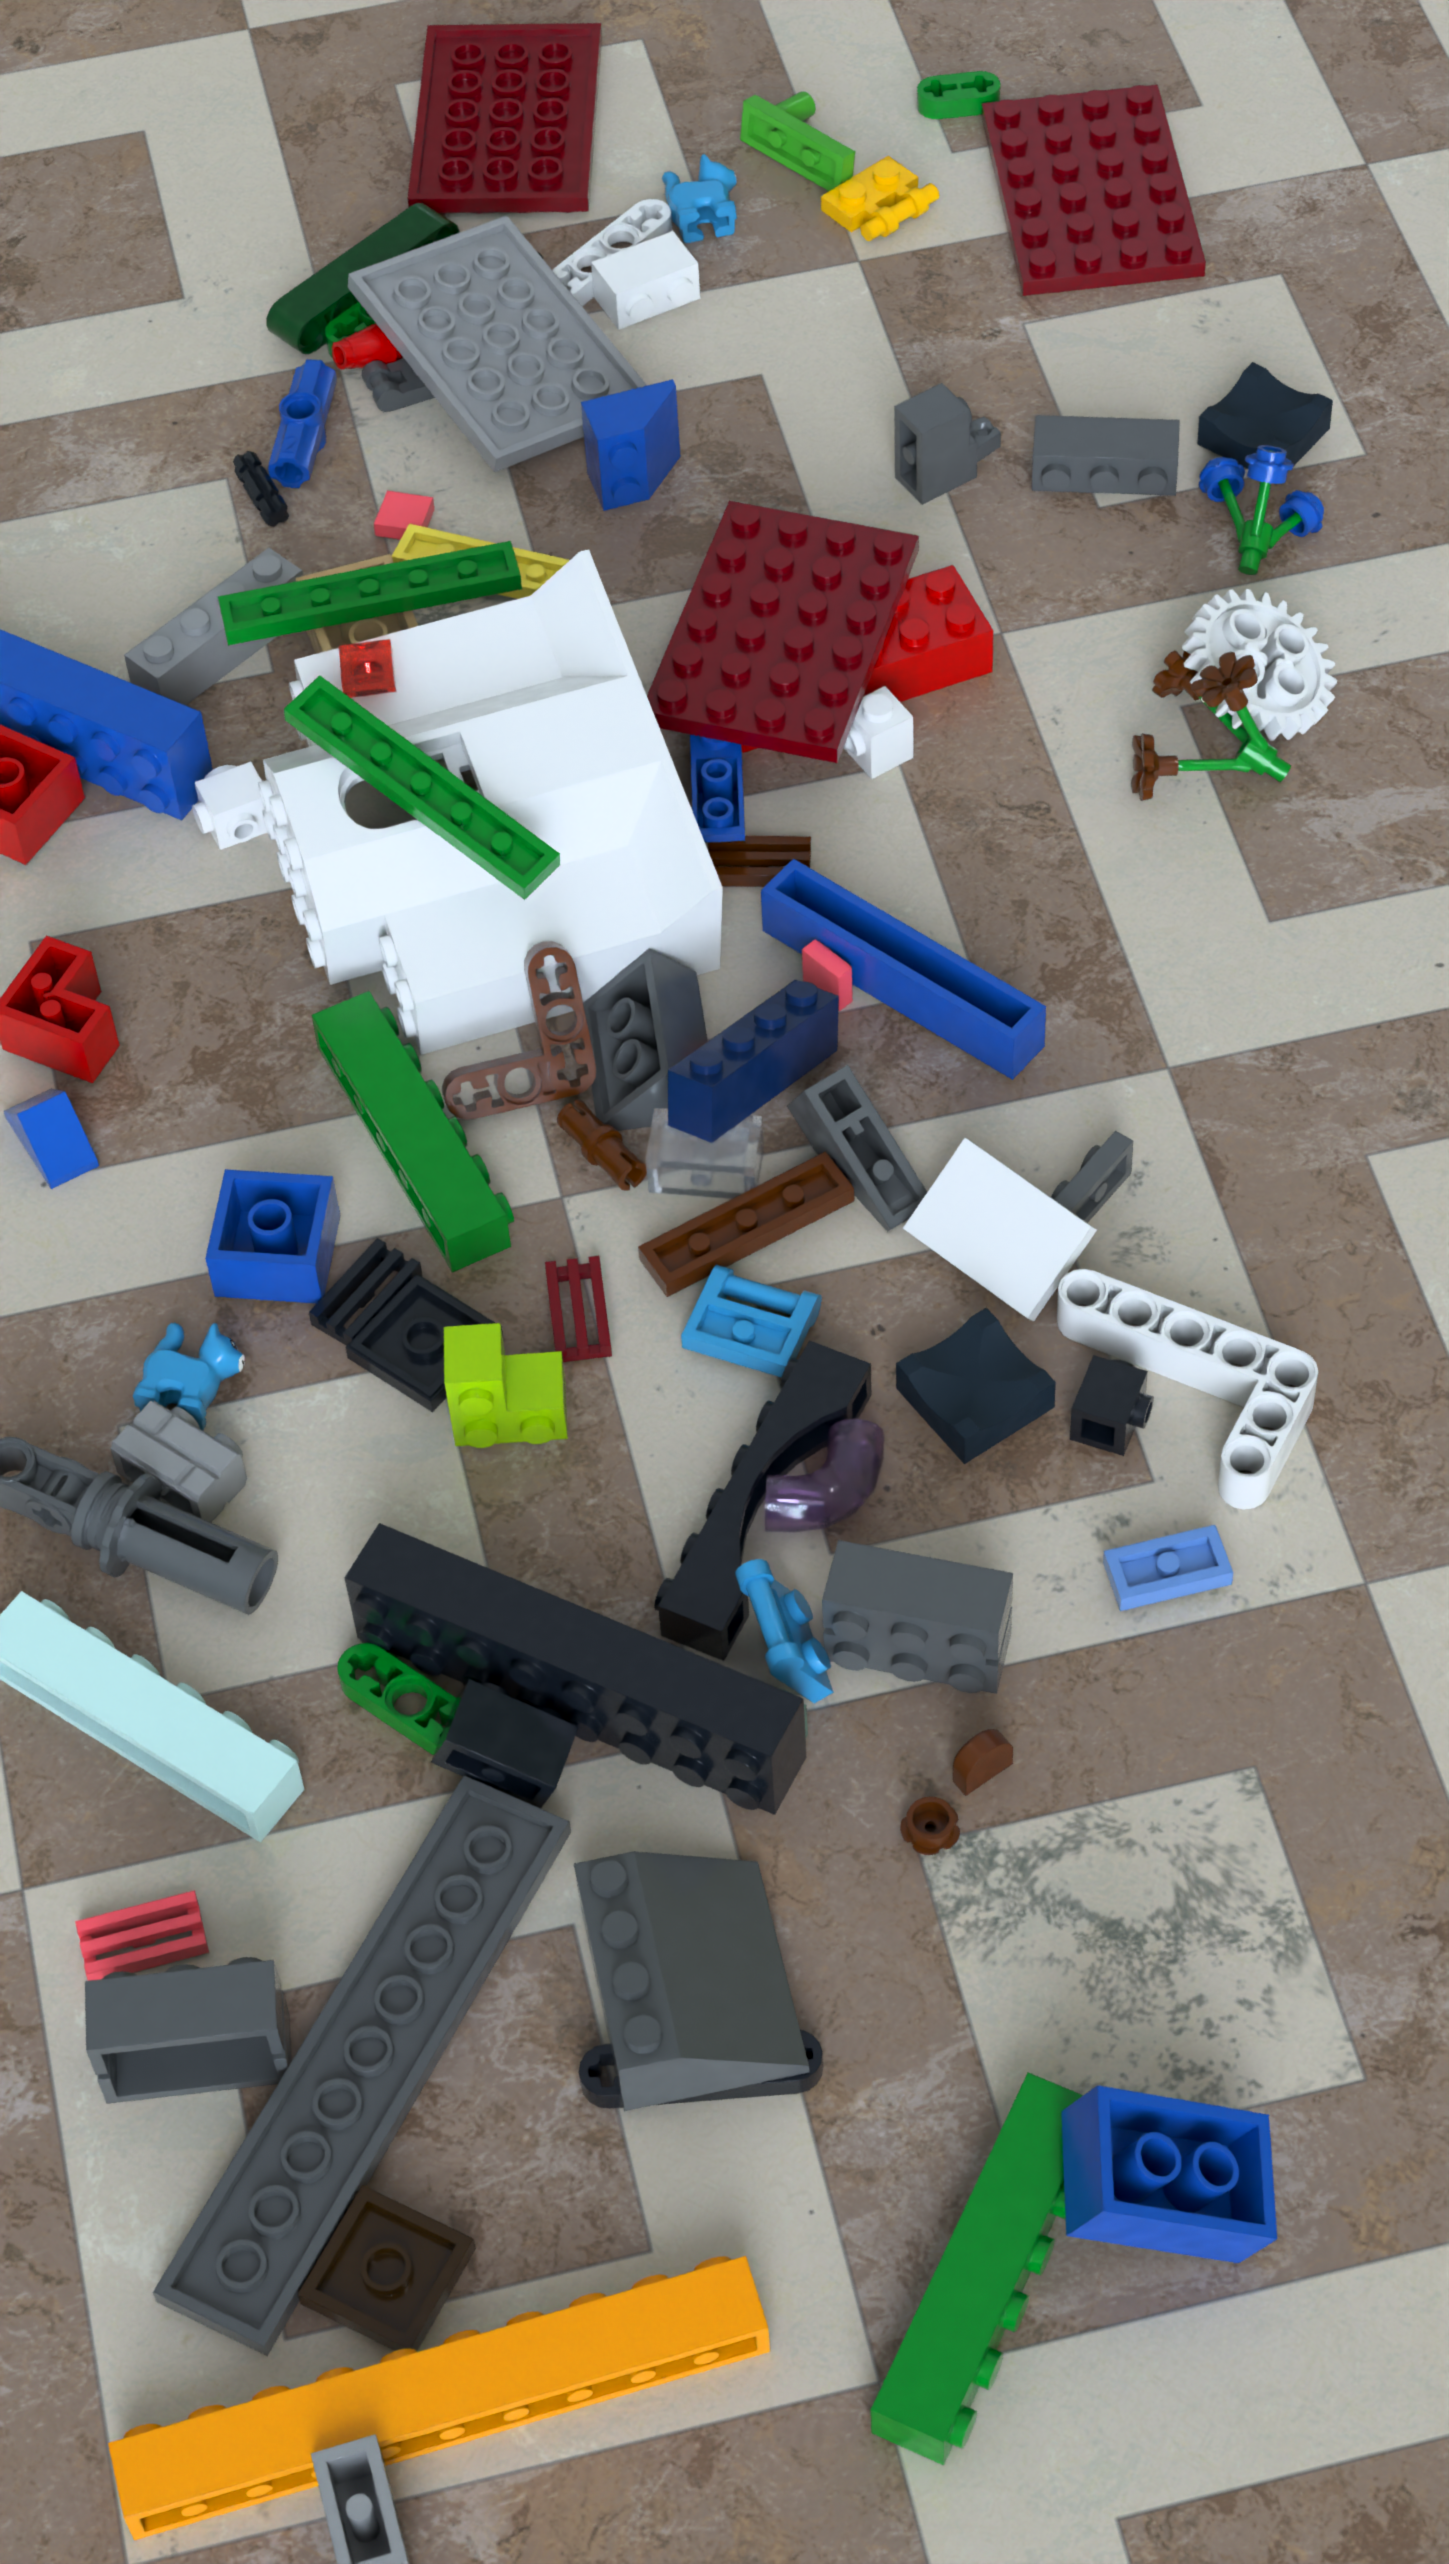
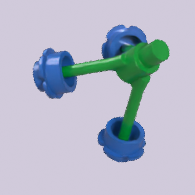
(1299, 514)

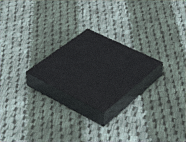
(407, 1340)

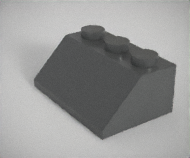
(637, 1032)

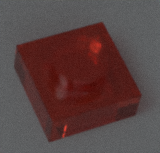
(367, 668)

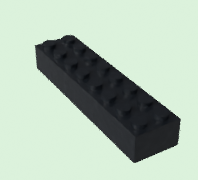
(590, 1669)

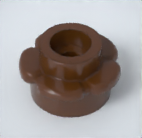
(935, 1812)

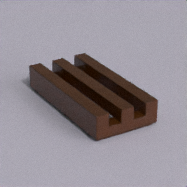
(758, 854)

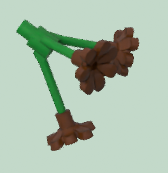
(1213, 688)

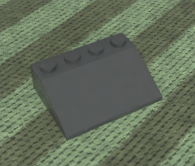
(688, 1975)

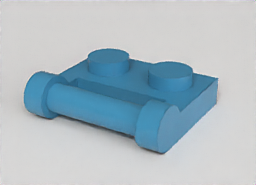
(747, 1333)
(783, 1618)

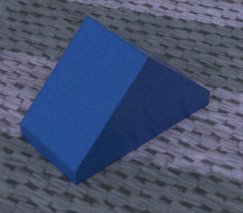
(52, 1136)

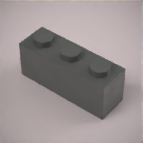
(1105, 455)

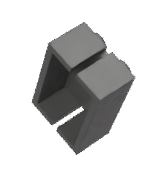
(917, 1617)
(187, 2030)

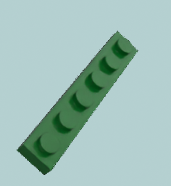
(369, 592)
(422, 787)

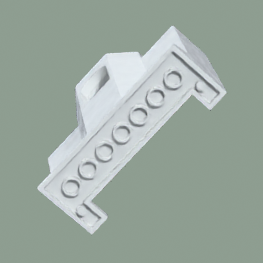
(561, 742)

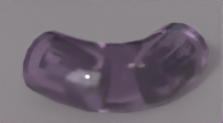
(834, 1489)

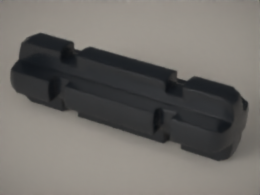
(261, 488)

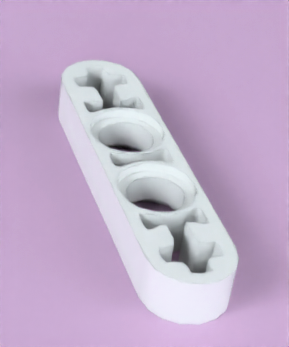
(638, 224)

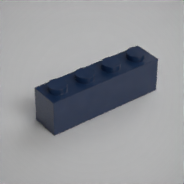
(752, 1060)

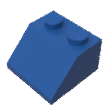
(631, 442)

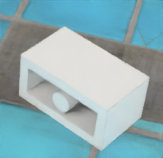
(645, 280)

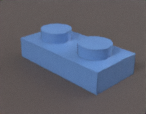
(1167, 1567)

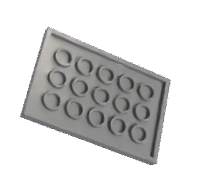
(494, 339)

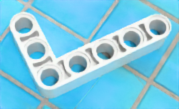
(1204, 1366)

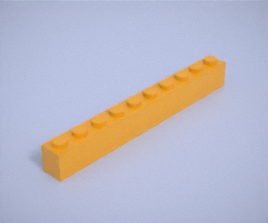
(441, 2394)

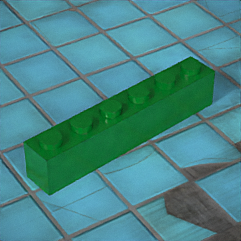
(412, 1131)
(979, 2281)

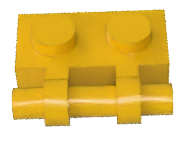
(878, 199)

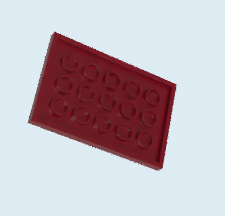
(506, 118)
(1092, 190)
(782, 631)

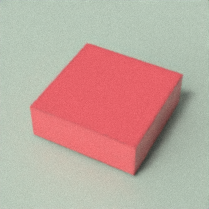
(399, 511)
(827, 972)

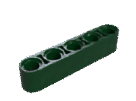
(307, 309)

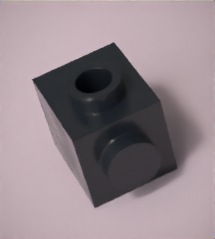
(1110, 1405)

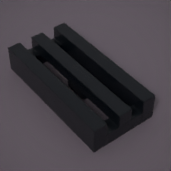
(359, 1287)

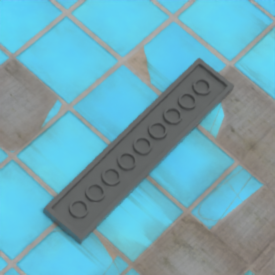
(362, 2065)

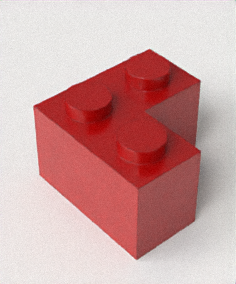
(54, 1015)

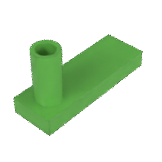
(787, 139)

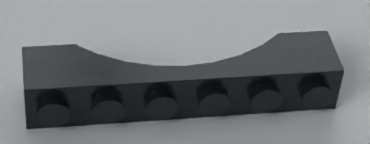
(704, 1599)

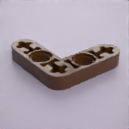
(542, 1062)

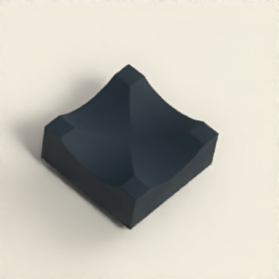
(1264, 413)
(975, 1387)

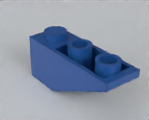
(717, 789)

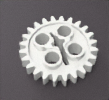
(1288, 663)

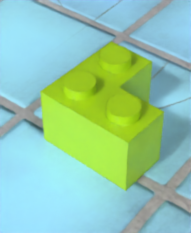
(501, 1395)

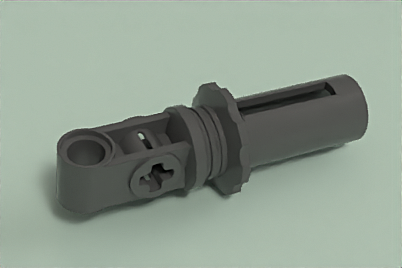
(134, 1526)

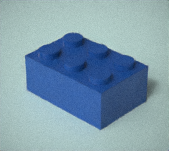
(1168, 2175)

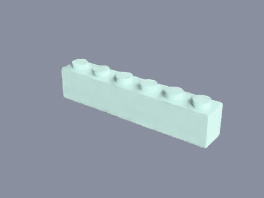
(147, 1717)

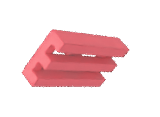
(141, 1927)

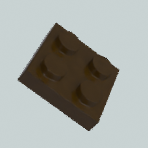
(387, 2271)

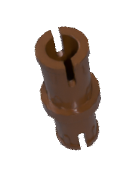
(602, 1145)

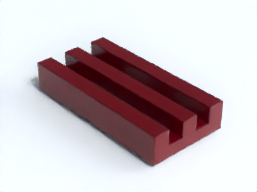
(574, 1273)

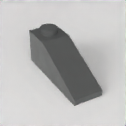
(846, 1125)

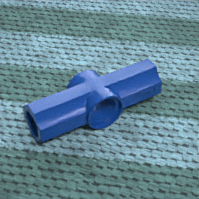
(302, 423)

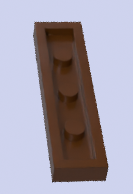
(746, 1223)

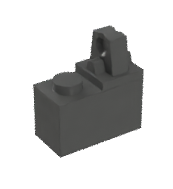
(939, 443)

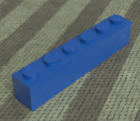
(906, 969)

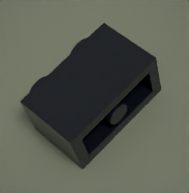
(505, 1743)

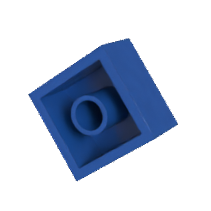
(273, 1236)

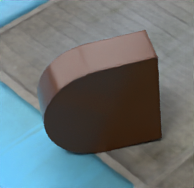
(981, 1760)

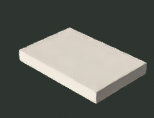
(999, 1229)

